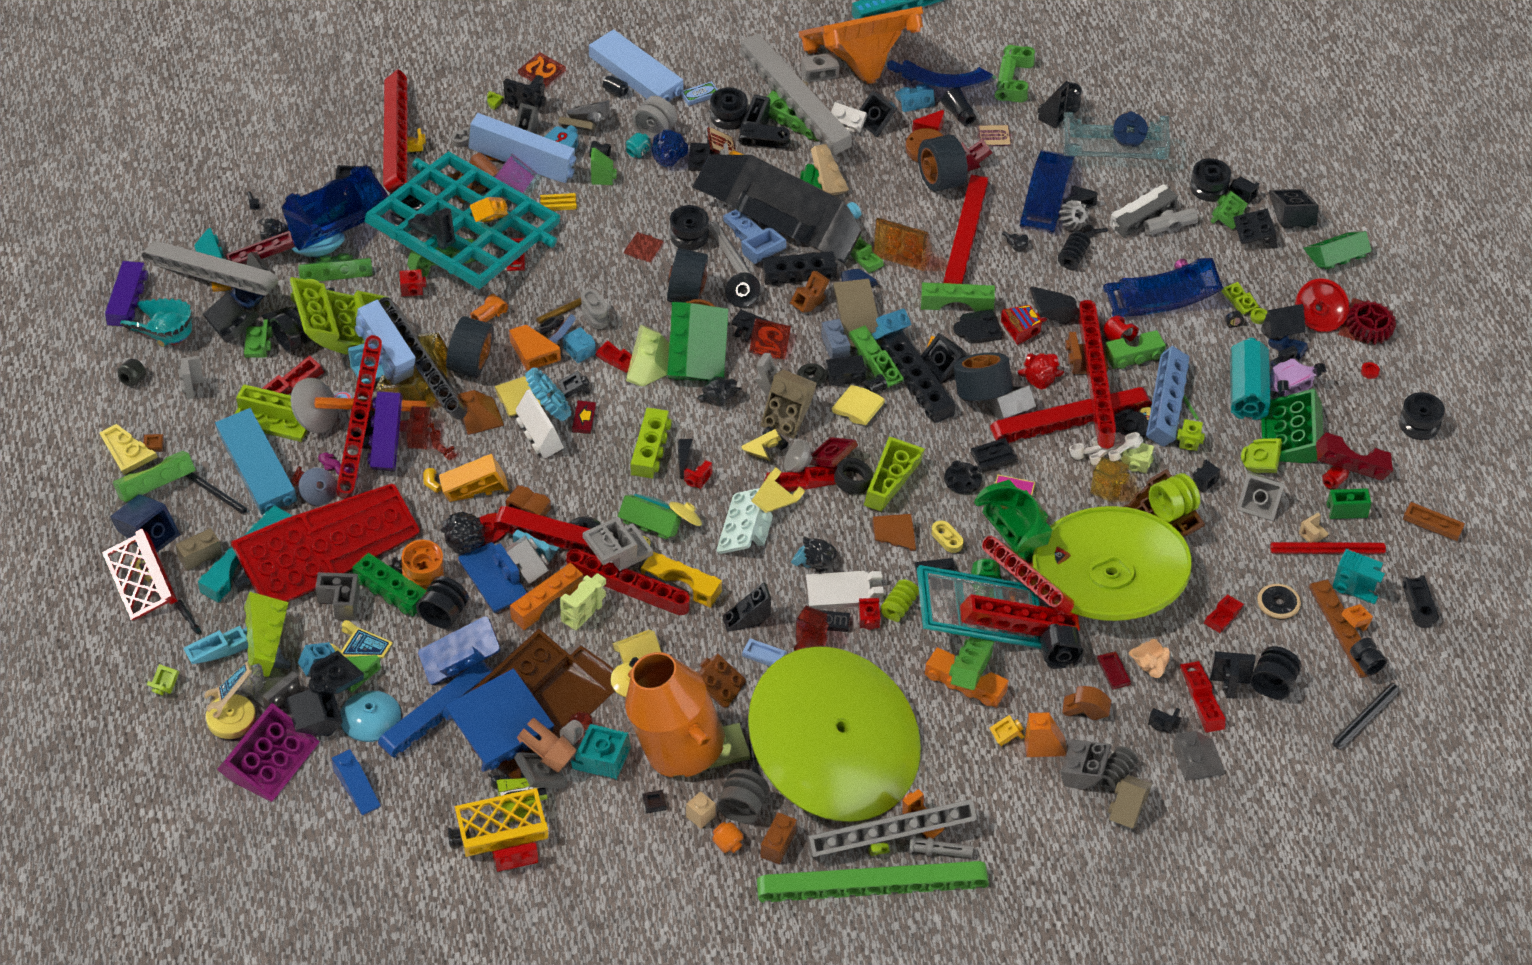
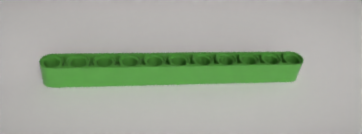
(872, 880)

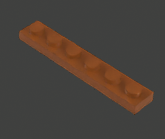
(1332, 609)

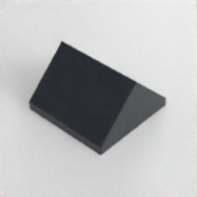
(1284, 321)

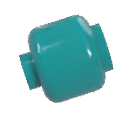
(638, 145)

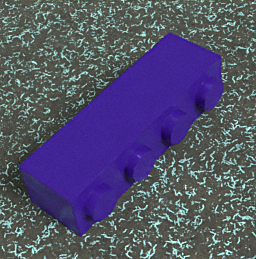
(126, 293)
(385, 432)

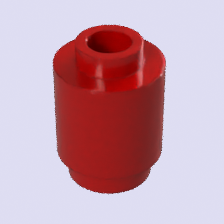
(1335, 477)

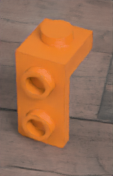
(915, 802)

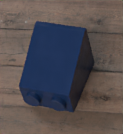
(146, 515)

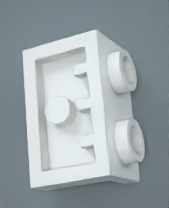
(849, 117)

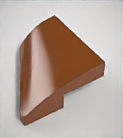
(894, 530)

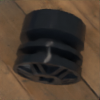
(289, 330)
(442, 602)
(1275, 672)

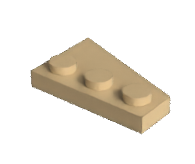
(828, 170)

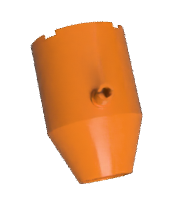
(673, 716)

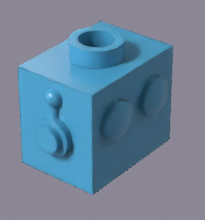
(579, 345)
(312, 654)

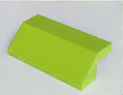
(272, 412)

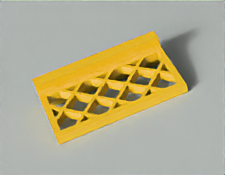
(506, 838)

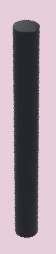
(216, 492)

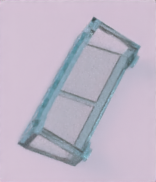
(1098, 140)

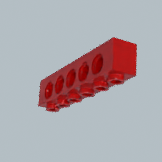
(1013, 615)

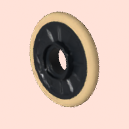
(1279, 611)

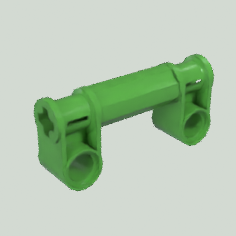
(1014, 89)

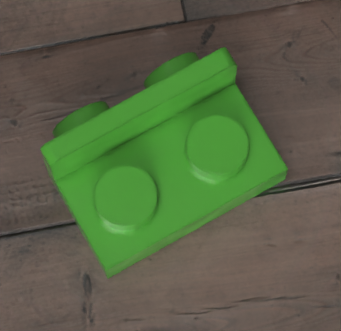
(1228, 207)
(257, 341)

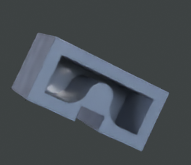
(834, 340)

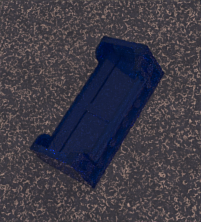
(332, 207)

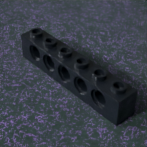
(918, 377)

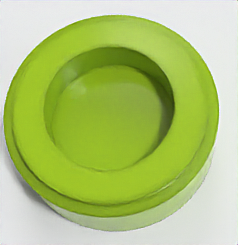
(1258, 315)

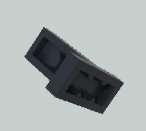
(440, 225)

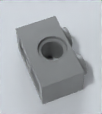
(820, 67)

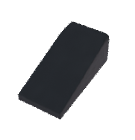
(685, 449)

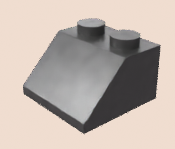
(1016, 401)
(1197, 755)

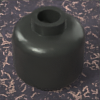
(131, 372)

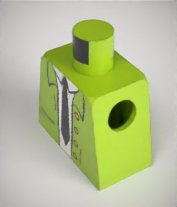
(509, 786)

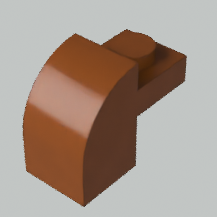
(812, 294)
(1087, 700)

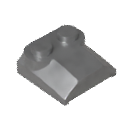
(594, 111)

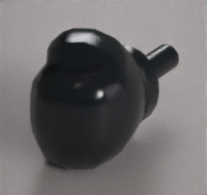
(1015, 241)

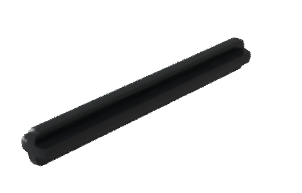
(1365, 716)

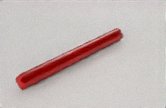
(1326, 547)

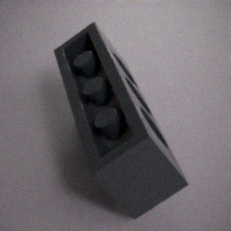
(798, 267)

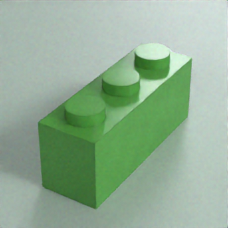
(649, 516)

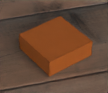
(154, 442)

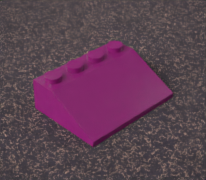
(268, 754)

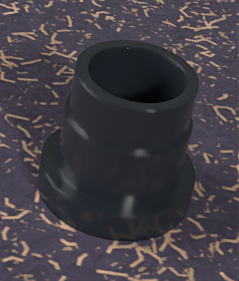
(241, 580)

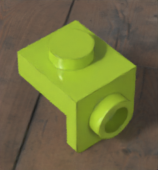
(163, 680)

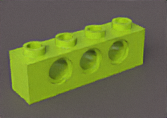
(650, 442)

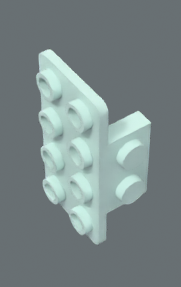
(744, 524)

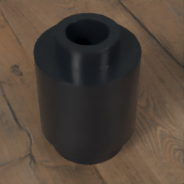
(615, 86)

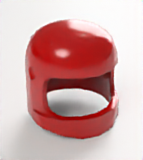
(1115, 328)

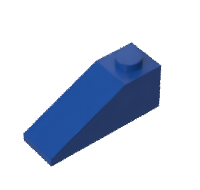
(355, 782)

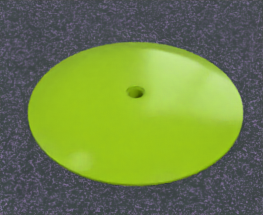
(805, 755)

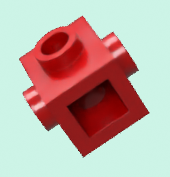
(412, 282)

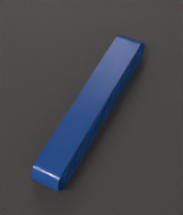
(431, 711)

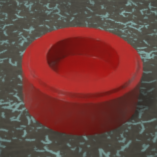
(1370, 370)

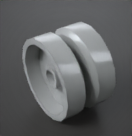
(654, 116)

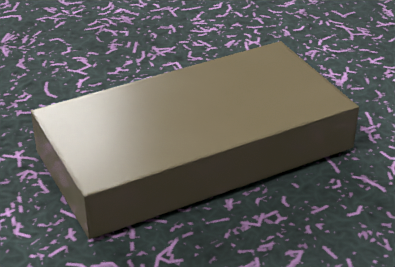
(580, 124)

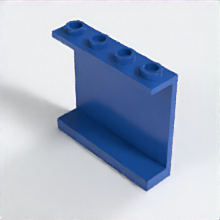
(495, 717)

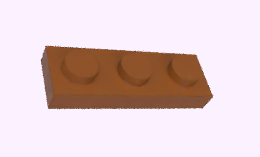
(1433, 521)

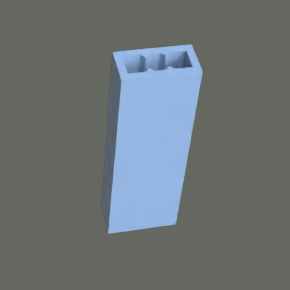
(635, 66)
(537, 152)

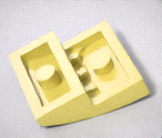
(512, 393)
(858, 404)

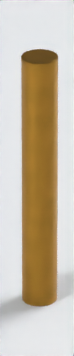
(556, 312)

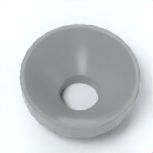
(798, 456)

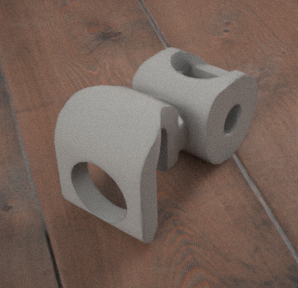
(573, 732)

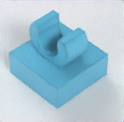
(800, 558)

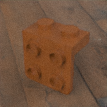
(1076, 354)
(721, 679)

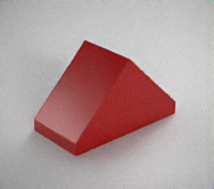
(931, 121)

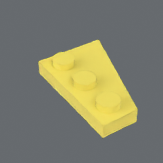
(125, 449)

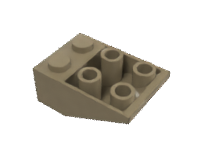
(788, 403)

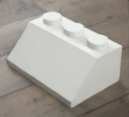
(537, 426)

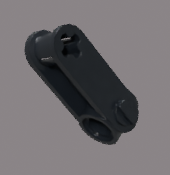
(763, 135)
(1420, 601)

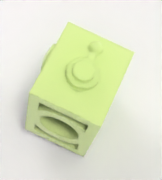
(1138, 458)

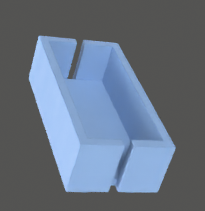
(395, 354)

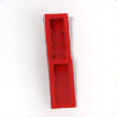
(306, 369)
(810, 478)
(1203, 698)

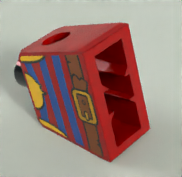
(1022, 322)

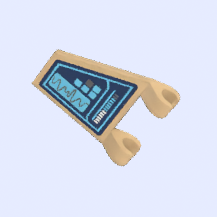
(227, 689)

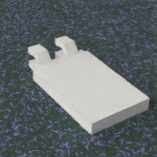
(843, 589)

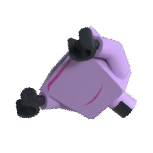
(1293, 377)

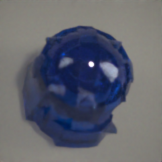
(668, 148)

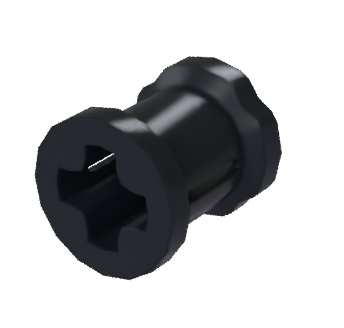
(879, 380)
(455, 836)

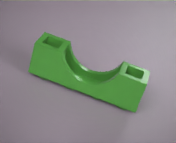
(937, 295)
(148, 480)

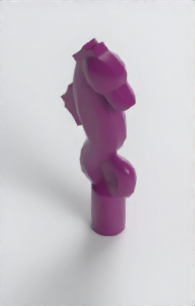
(330, 464)

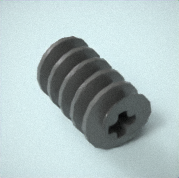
(1118, 766)

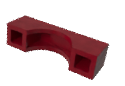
(1335, 452)

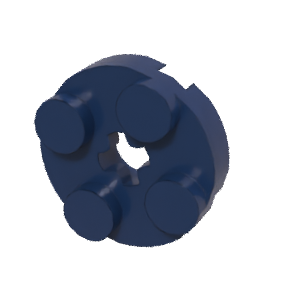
(1132, 120)

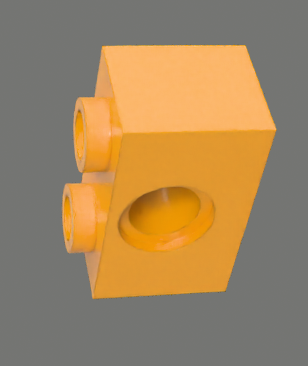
(489, 209)

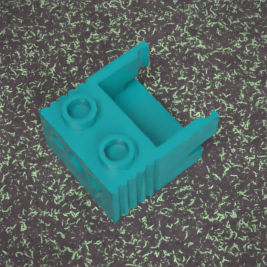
(1357, 575)
(602, 751)

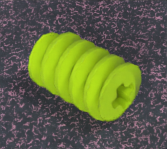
(899, 600)

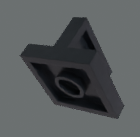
(1231, 670)

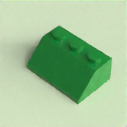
(1339, 249)

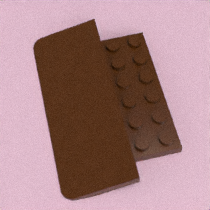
(557, 682)

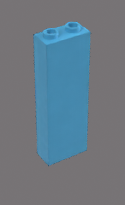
(256, 461)

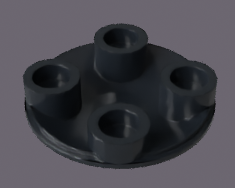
(963, 477)

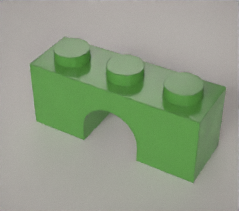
(1122, 355)

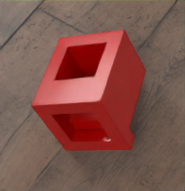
(869, 613)

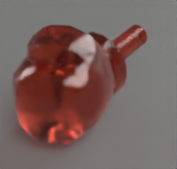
(584, 718)

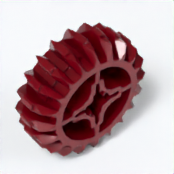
(1371, 321)

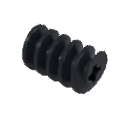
(1073, 250)

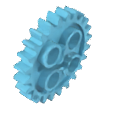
(541, 386)

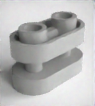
(594, 308)

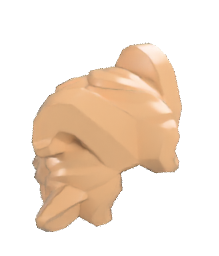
(1151, 657)

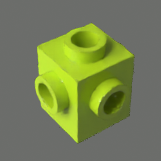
(1190, 439)

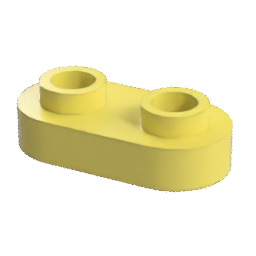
(947, 538)

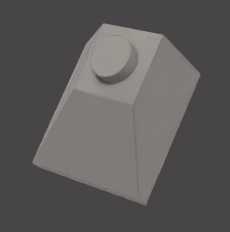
(1260, 496)

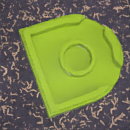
(1262, 455)

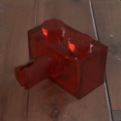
(417, 427)
(811, 628)

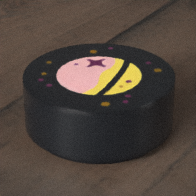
(1234, 319)

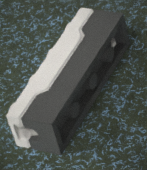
(1145, 207)

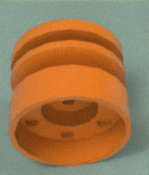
(422, 562)

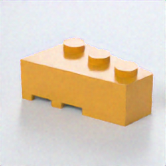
(473, 478)

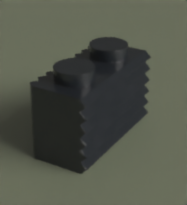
(845, 370)

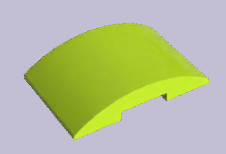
(330, 315)

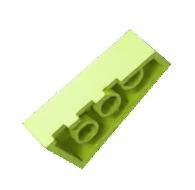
(893, 470)
(264, 627)

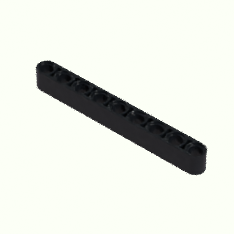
(425, 362)

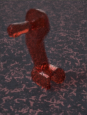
(435, 439)

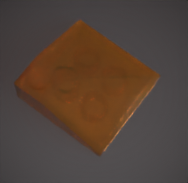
(902, 244)

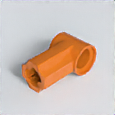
(492, 307)

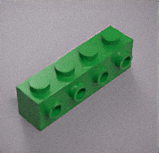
(389, 584)

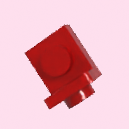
(700, 476)

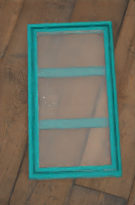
(944, 592)

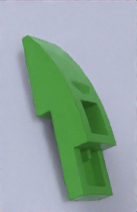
(873, 357)

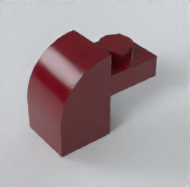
(976, 154)

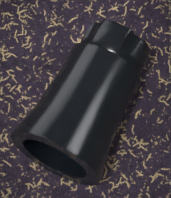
(958, 105)

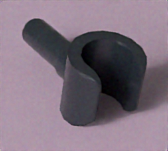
(254, 203)
(1090, 231)

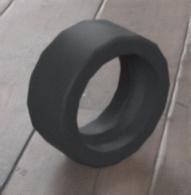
(849, 485)

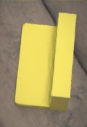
(637, 645)

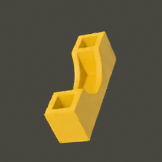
(704, 586)

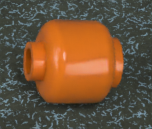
(727, 837)

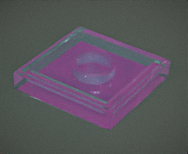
(517, 174)

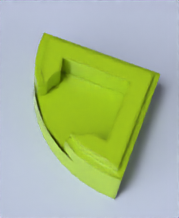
(494, 100)
(878, 848)

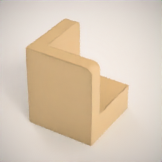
(1311, 530)

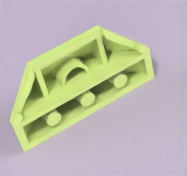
(649, 357)

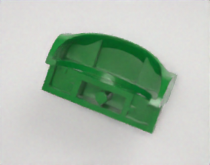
(1022, 523)

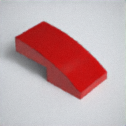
(614, 357)
(1224, 613)

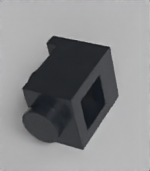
(1245, 189)
(1206, 476)

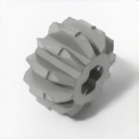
(1073, 215)

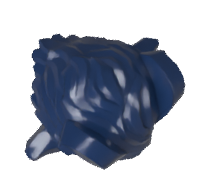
(245, 298)

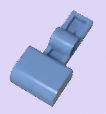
(755, 241)

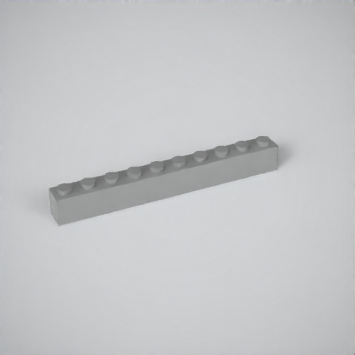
(796, 94)

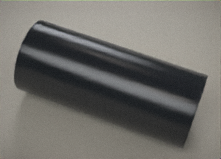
(782, 444)

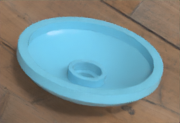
(323, 247)
(366, 723)

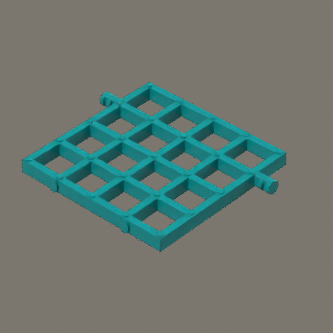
(464, 218)

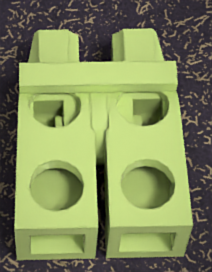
(583, 602)

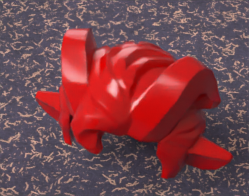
(1041, 369)

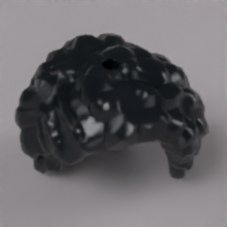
(463, 532)

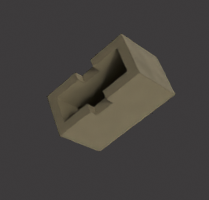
(198, 549)

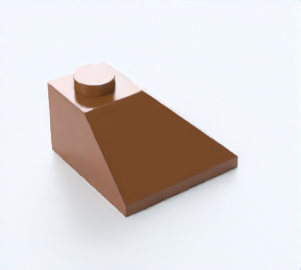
(481, 412)

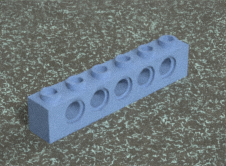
(1168, 396)

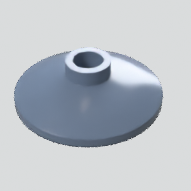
(309, 490)

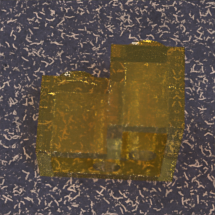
(1108, 478)

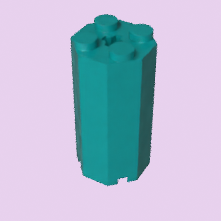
(1249, 379)

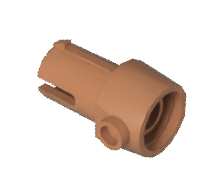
(553, 750)

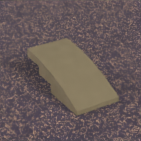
(856, 306)

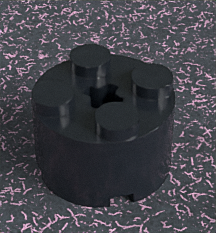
(1061, 646)

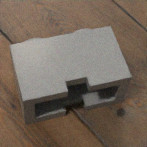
(525, 553)

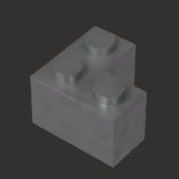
(340, 590)

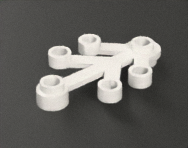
(1122, 443)

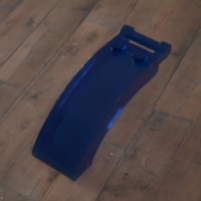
(943, 81)
(1047, 190)
(1165, 290)

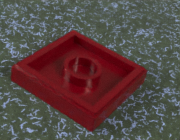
(832, 451)

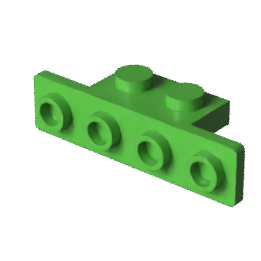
(336, 268)

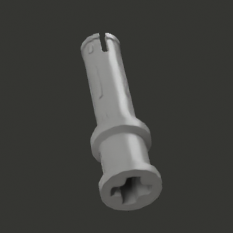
(930, 846)

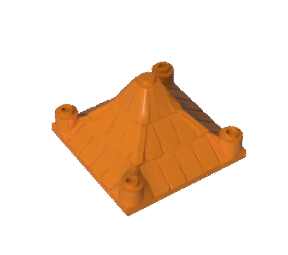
(863, 41)

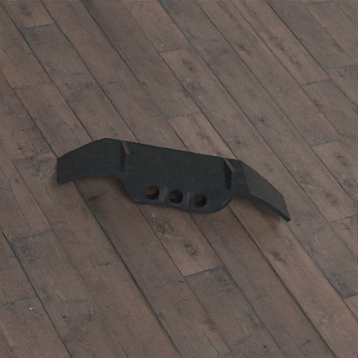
(781, 202)

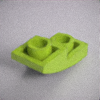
(1241, 301)

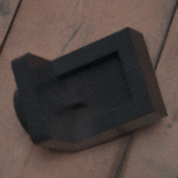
(1163, 721)

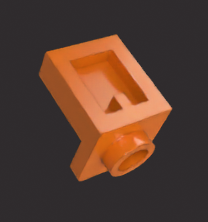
(1357, 616)

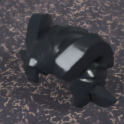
(272, 228)
(719, 390)
(819, 553)

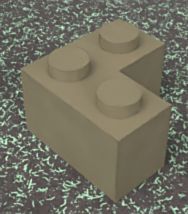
(1131, 797)

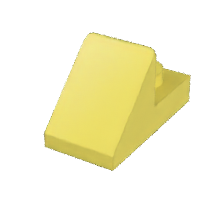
(757, 446)

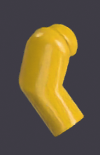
(428, 480)

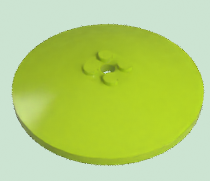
(1136, 546)

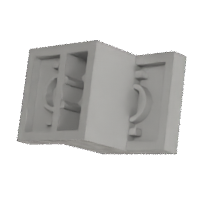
(617, 543)

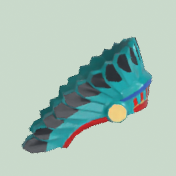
(168, 323)

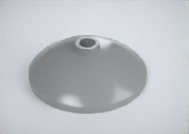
(303, 406)

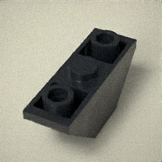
(750, 610)

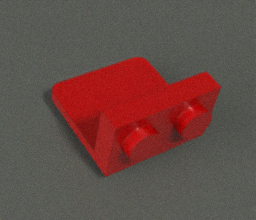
(515, 856)

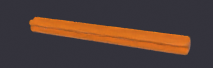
(347, 403)

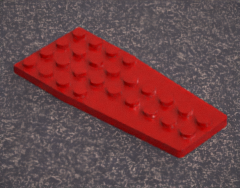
(328, 539)

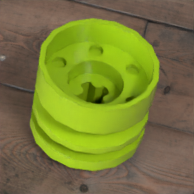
(1174, 497)

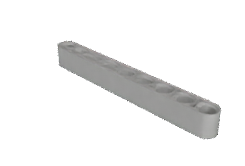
(210, 268)

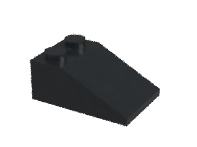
(1294, 208)

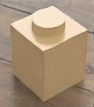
(700, 810)

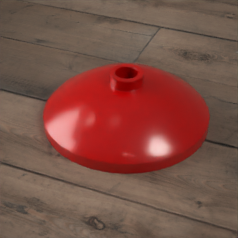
(1330, 299)

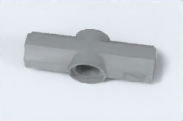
(1170, 221)

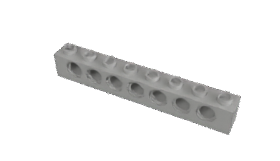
(891, 828)

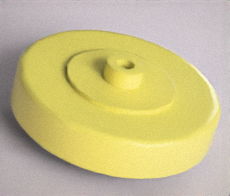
(235, 719)

